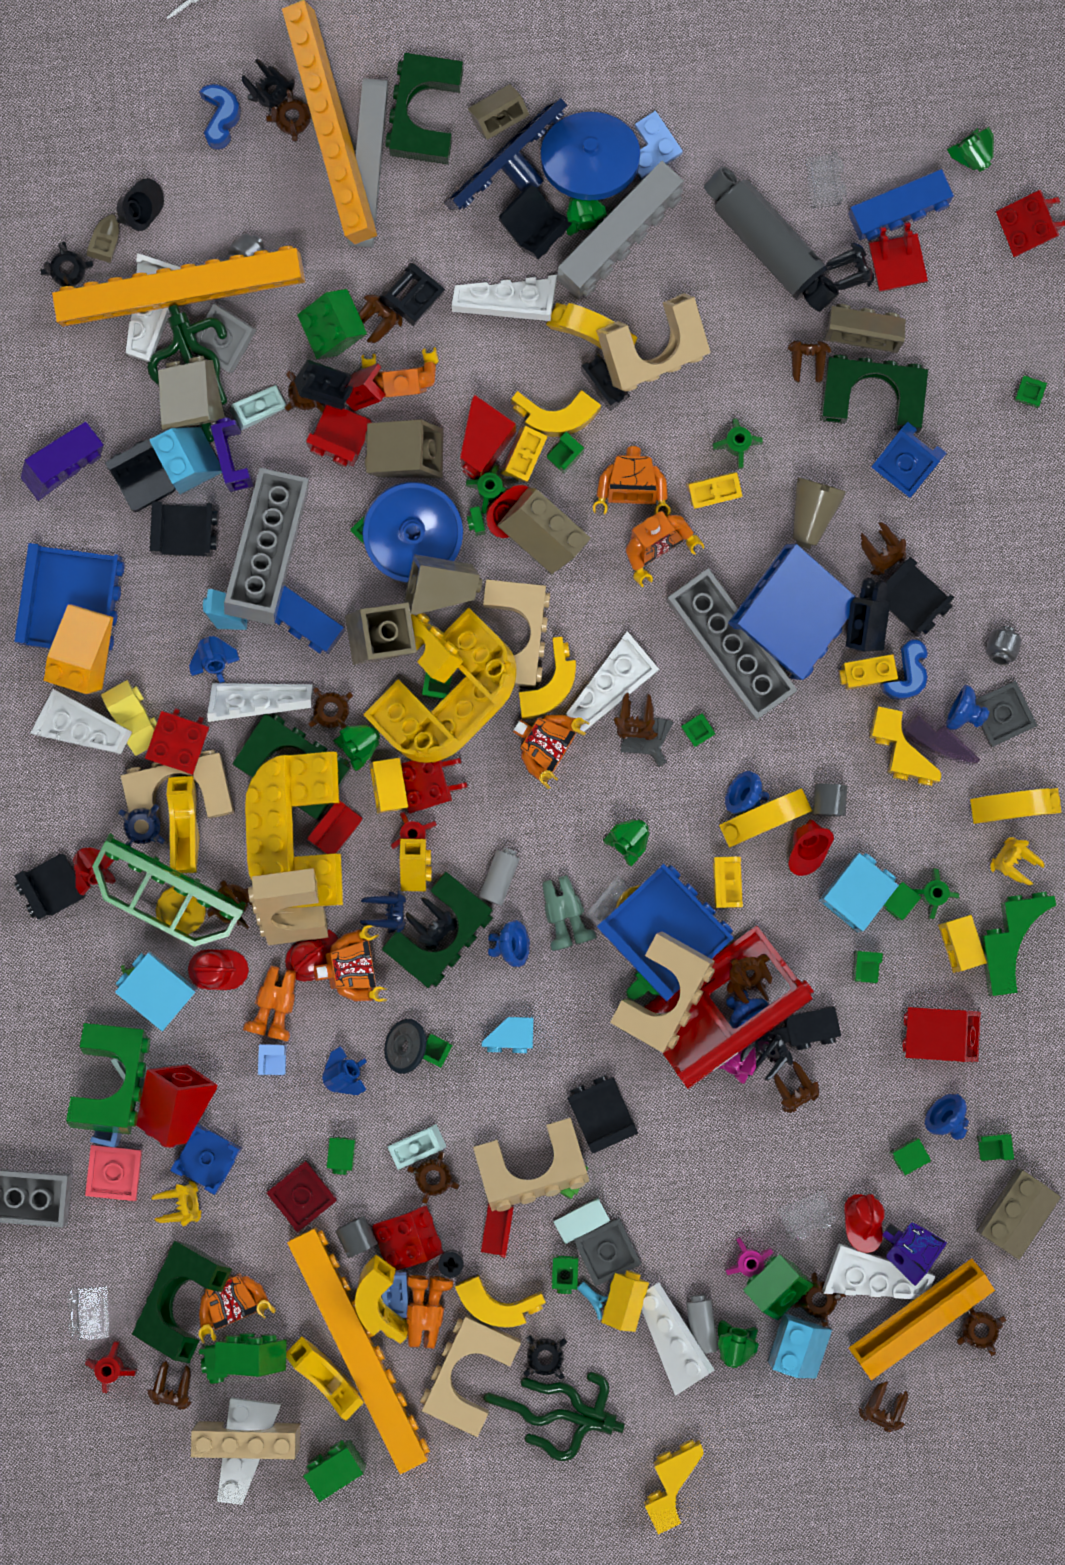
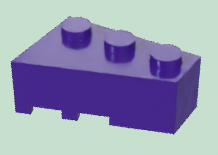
(61, 460)

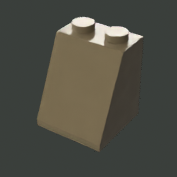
(189, 394)
(404, 449)
(440, 584)
(380, 633)

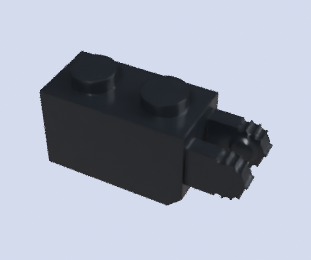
(869, 617)
(810, 1027)

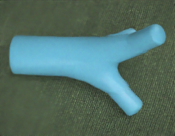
(594, 1298)

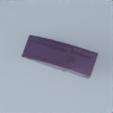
(939, 742)

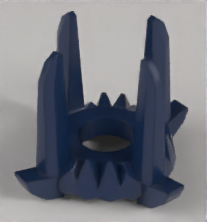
(141, 814)
(395, 911)

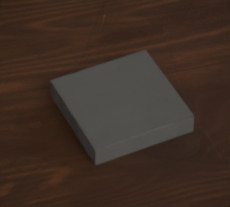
(1007, 715)
(607, 1251)

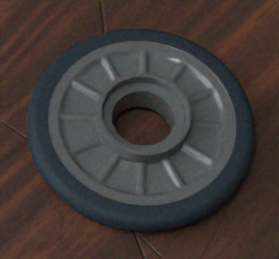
(406, 1061)

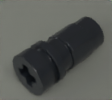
(445, 1268)

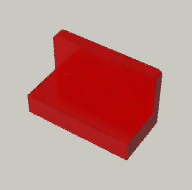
(364, 390)
(335, 828)
(497, 1231)

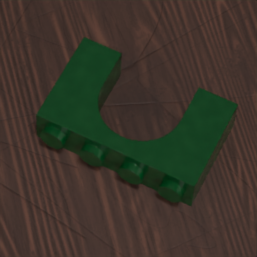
(416, 75)
(906, 381)
(272, 736)
(426, 965)
(156, 1323)

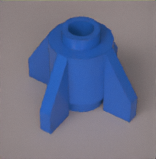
(212, 656)
(342, 1074)

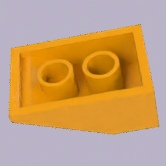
(79, 650)

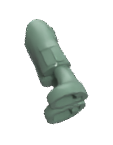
(564, 907)

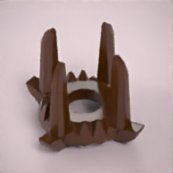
(292, 128)
(390, 319)
(810, 349)
(297, 401)
(894, 551)
(330, 697)
(634, 727)
(232, 891)
(740, 980)
(803, 1095)
(444, 1171)
(818, 1312)
(993, 1326)
(159, 1395)
(888, 1420)

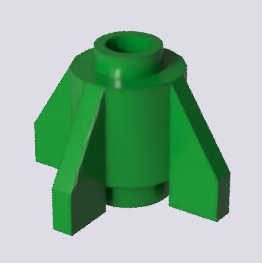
(974, 150)
(584, 214)
(735, 448)
(488, 495)
(358, 744)
(629, 839)
(927, 893)
(736, 1344)

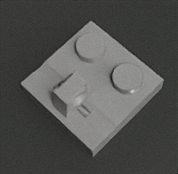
(234, 345)

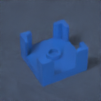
(907, 461)
(207, 1159)

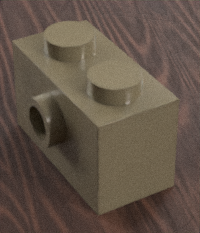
(498, 111)

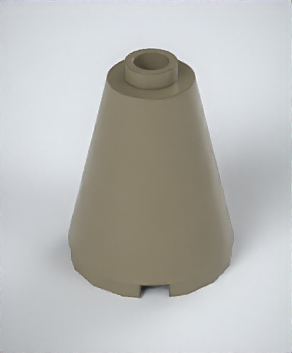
(814, 510)

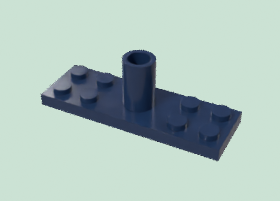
(510, 159)

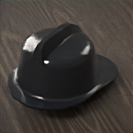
(140, 205)

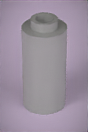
(499, 876)
(702, 1322)

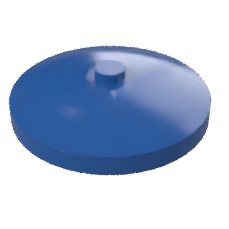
(590, 155)
(409, 522)

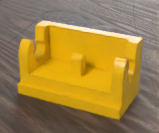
(524, 454)
(714, 490)
(388, 785)
(727, 882)
(962, 943)

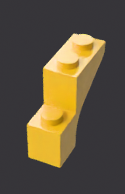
(904, 759)
(183, 824)
(673, 1472)

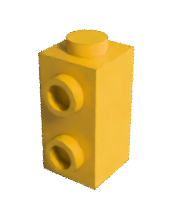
(868, 672)
(413, 865)
(625, 1301)

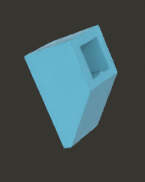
(214, 609)
(511, 1033)

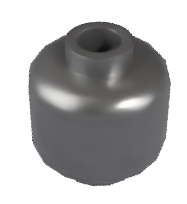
(246, 246)
(1003, 645)

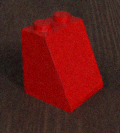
(485, 438)
(942, 1034)
(173, 1103)

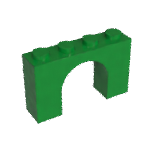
(118, 1111)

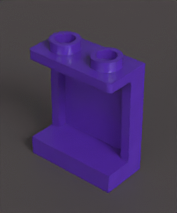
(233, 479)

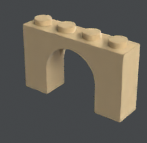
(685, 345)
(528, 602)
(210, 774)
(270, 902)
(691, 971)
(565, 1172)
(471, 1338)
(214, 1441)

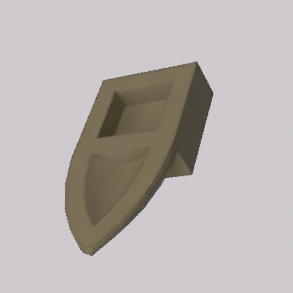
(104, 239)

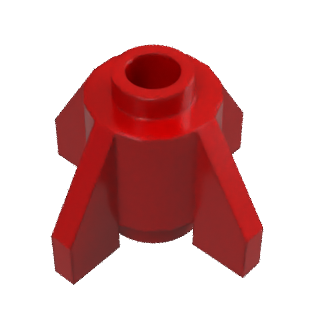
(421, 830)
(85, 874)
(114, 1363)

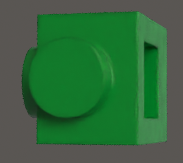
(569, 1263)
(208, 1364)

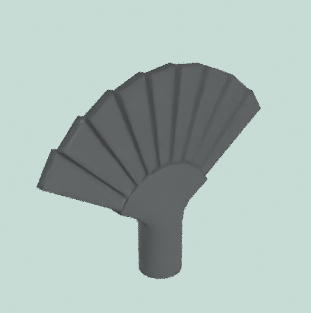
(650, 747)

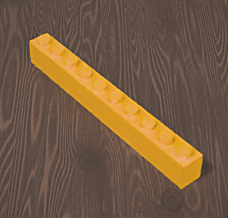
(329, 122)
(179, 287)
(358, 1350)

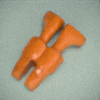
(276, 998)
(428, 1316)

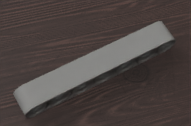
(370, 142)

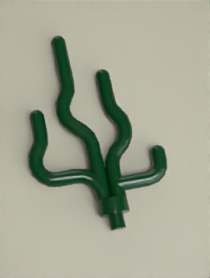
(183, 339)
(592, 1418)

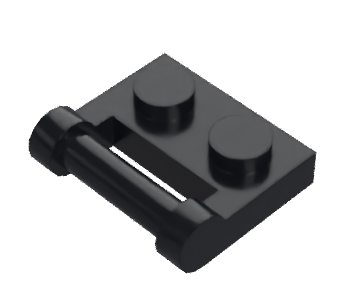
(418, 300)

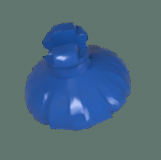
(965, 710)
(745, 793)
(511, 944)
(743, 1011)
(948, 1116)

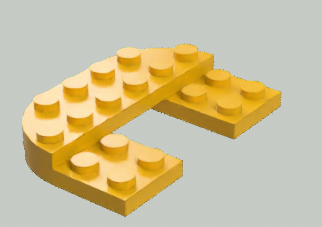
(464, 711)
(272, 793)

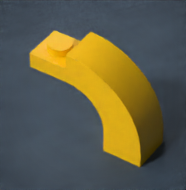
(579, 322)
(556, 423)
(545, 700)
(1015, 805)
(765, 817)
(370, 1308)
(493, 1312)
(325, 1376)

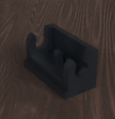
(599, 378)
(323, 384)

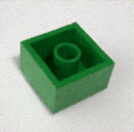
(332, 324)
(777, 1287)
(250, 1355)
(334, 1470)

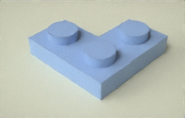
(659, 142)

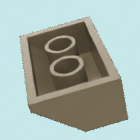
(865, 328)
(543, 530)
(1018, 1213)

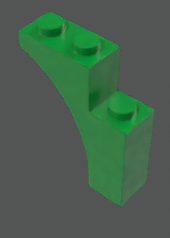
(1002, 948)

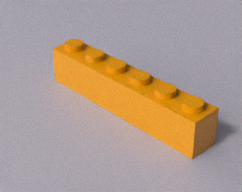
(921, 1319)

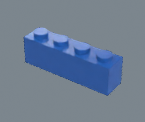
(901, 205)
(308, 622)

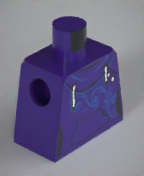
(913, 1250)

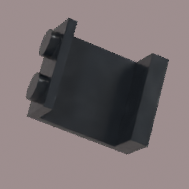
(183, 530)
(916, 598)
(602, 1113)

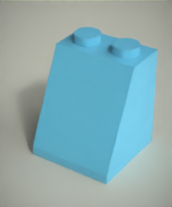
(186, 457)
(859, 892)
(155, 990)
(799, 1347)

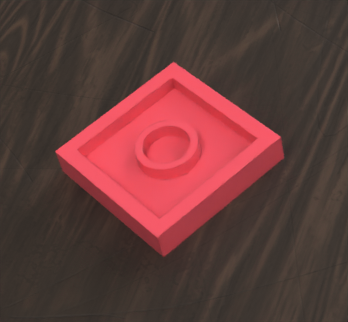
(113, 1172)

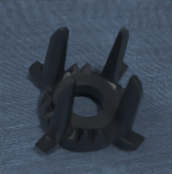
(260, 93)
(854, 255)
(53, 268)
(436, 931)
(779, 1056)
(549, 1345)

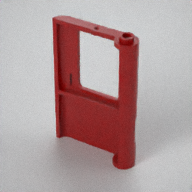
(708, 1037)

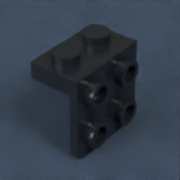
(533, 222)
(140, 475)
(48, 887)

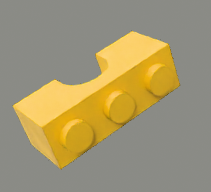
(439, 657)

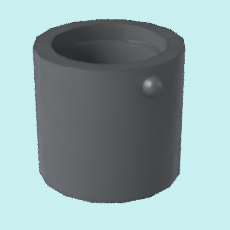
(830, 800)
(356, 1236)

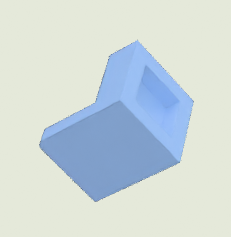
(272, 1059)

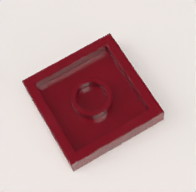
(301, 1196)

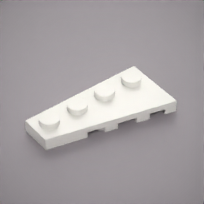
(522, 299)
(147, 326)
(620, 674)
(245, 700)
(77, 724)
(870, 1275)
(677, 1347)
(238, 1472)

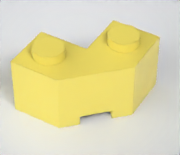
(128, 711)

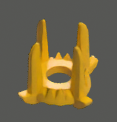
(1014, 850)
(188, 1212)

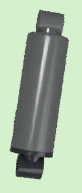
(771, 239)

